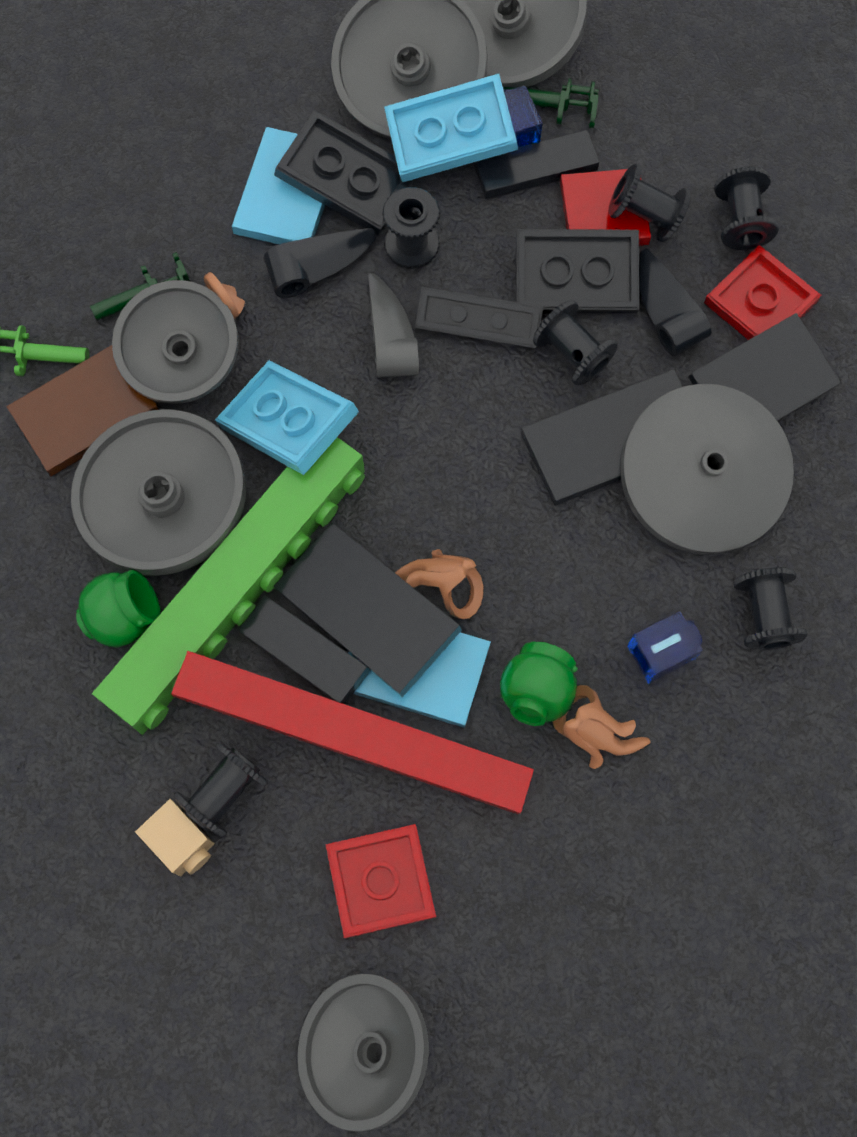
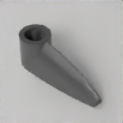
(392, 333)

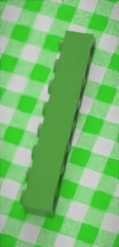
(229, 584)

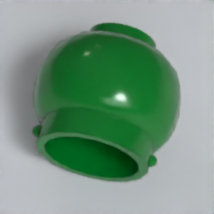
(117, 608)
(539, 683)

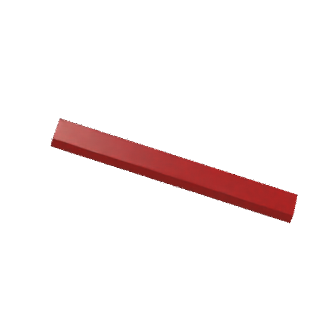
(352, 732)

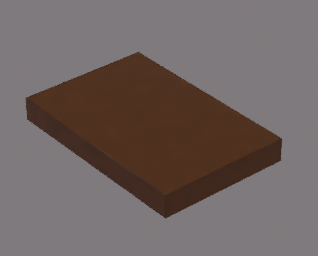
(76, 409)

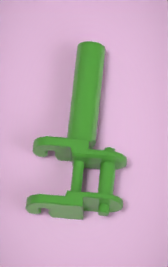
(41, 352)

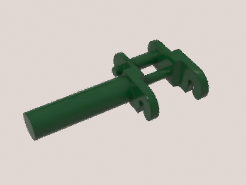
(561, 100)
(118, 302)

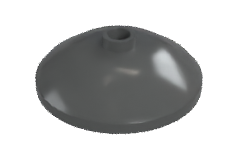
(160, 323)
(341, 1047)

